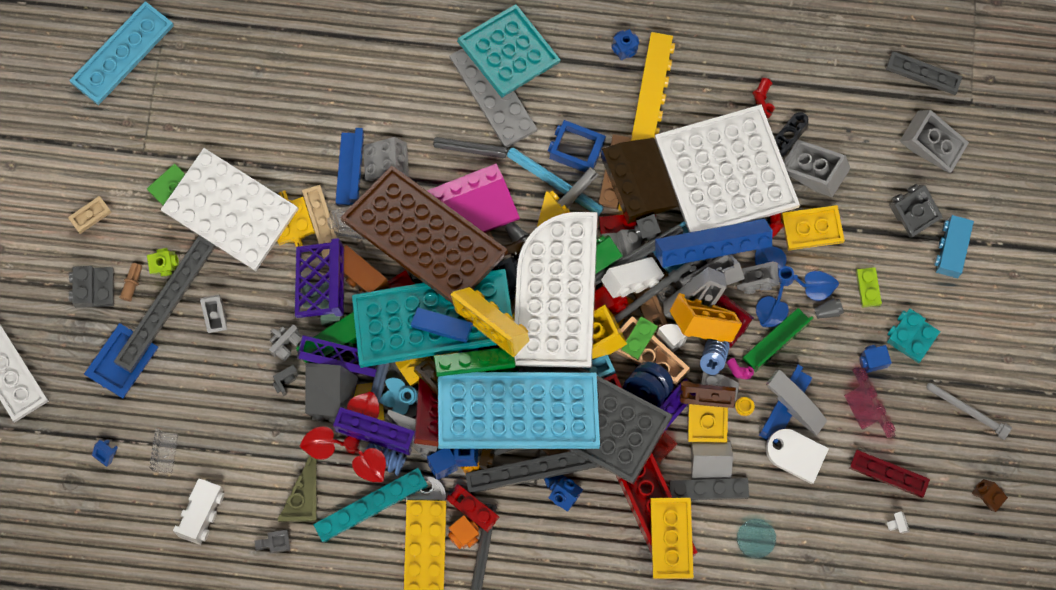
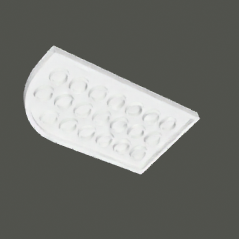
(558, 291)

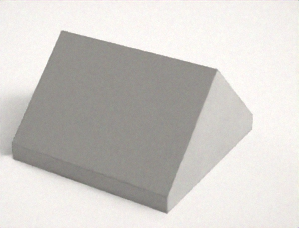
(711, 460)

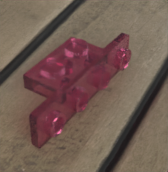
(866, 406)

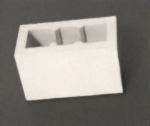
(671, 336)

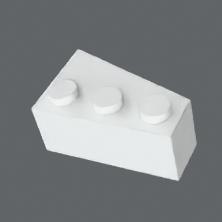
(199, 512)

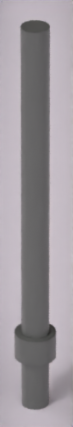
(673, 276)

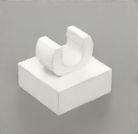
(900, 523)

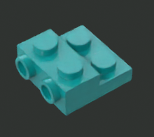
(912, 335)

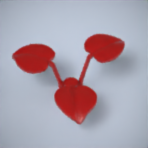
(320, 442)

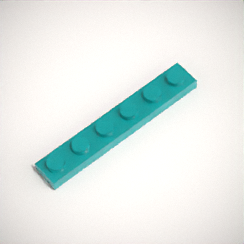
(370, 505)

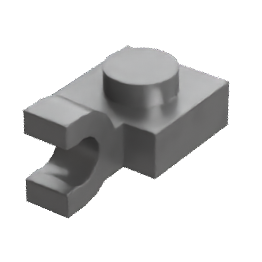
(277, 542)

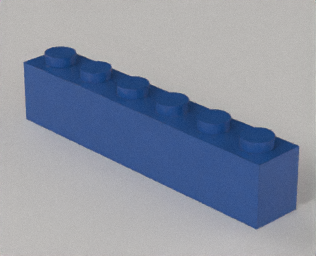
(713, 242)

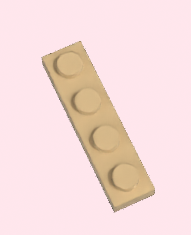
(319, 213)

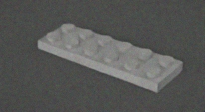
(504, 114)

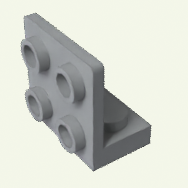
(383, 154)

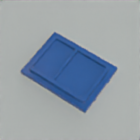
(110, 375)

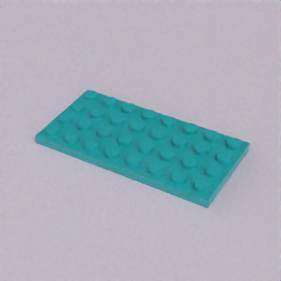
(386, 317)

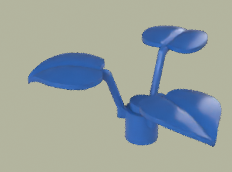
(818, 287)

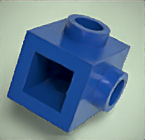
(625, 44)
(565, 493)

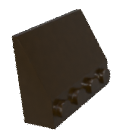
(639, 178)

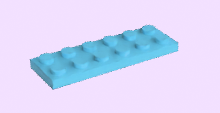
(121, 53)

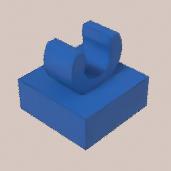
(103, 452)

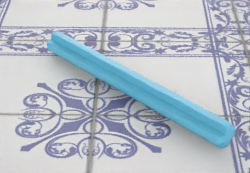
(552, 179)

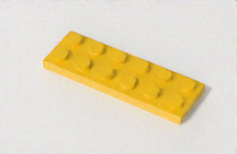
(425, 545)

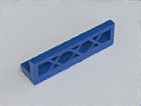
(780, 416)

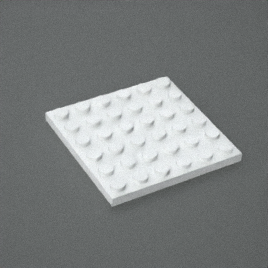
(727, 170)

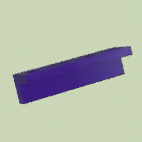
(312, 357)
(374, 431)

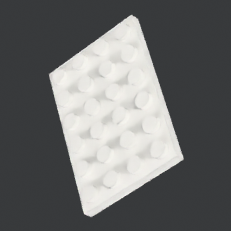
(229, 209)

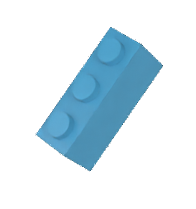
(953, 246)

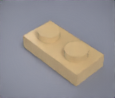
(89, 214)

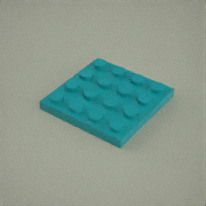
(508, 50)

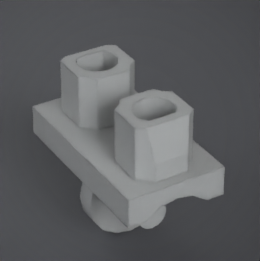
(282, 339)

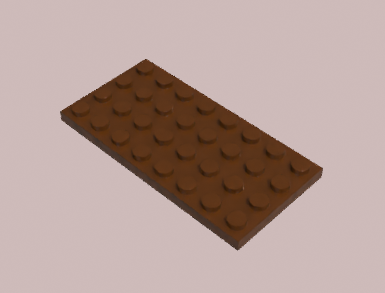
(423, 234)

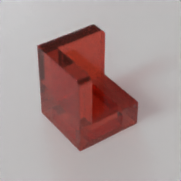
(664, 447)

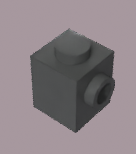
(647, 227)

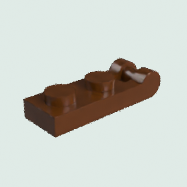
(707, 395)

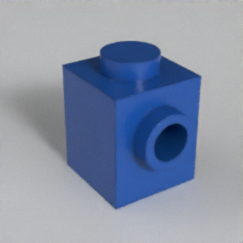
(875, 358)

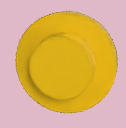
(744, 406)

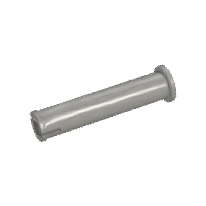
(578, 187)

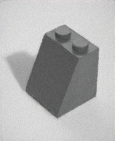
(327, 390)

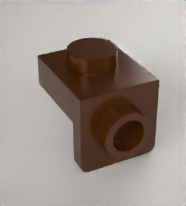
(990, 494)

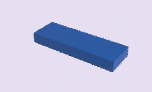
(442, 325)

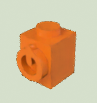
(463, 533)

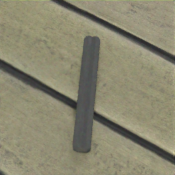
(470, 147)

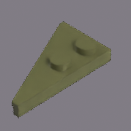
(302, 502)

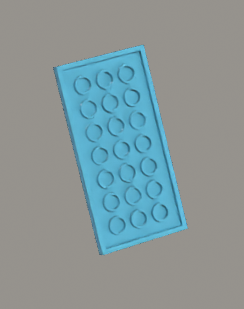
(518, 411)

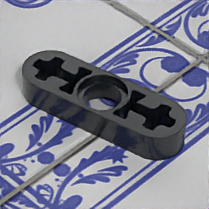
(790, 127)

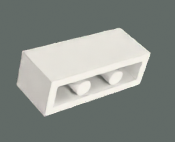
(632, 277)

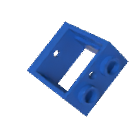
(570, 160)

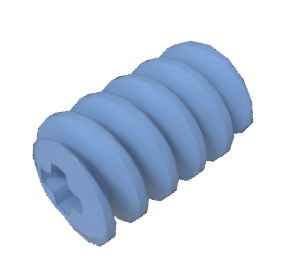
(714, 356)
(393, 460)

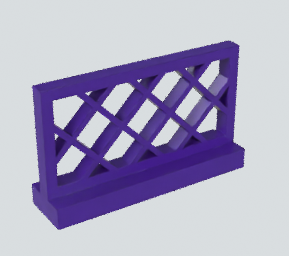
(335, 281)

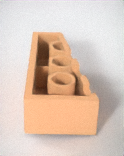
(656, 353)

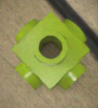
(162, 262)

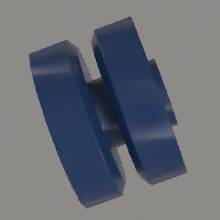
(650, 383)

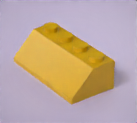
(490, 320)

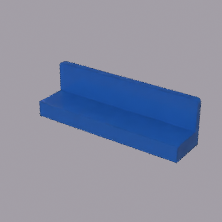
(349, 167)

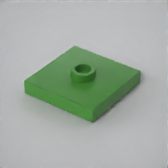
(166, 184)

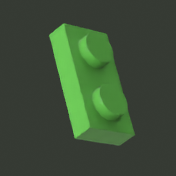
(639, 338)

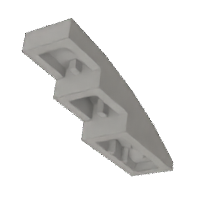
(797, 402)

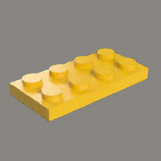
(671, 538)

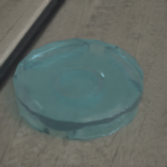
(756, 538)

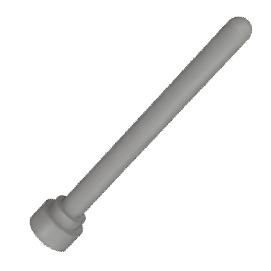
(1000, 429)

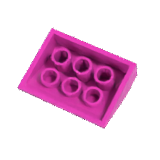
(480, 198)

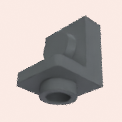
(286, 376)

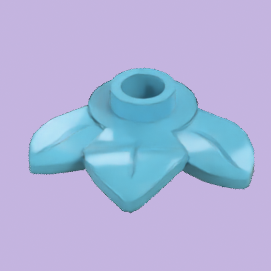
(396, 395)

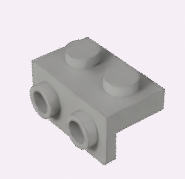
(759, 277)

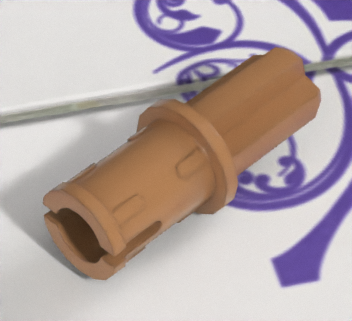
(131, 282)

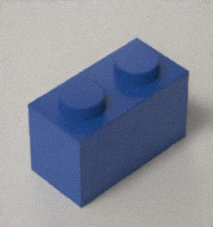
(442, 463)

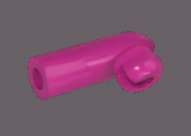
(740, 372)

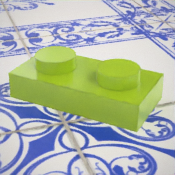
(868, 287)

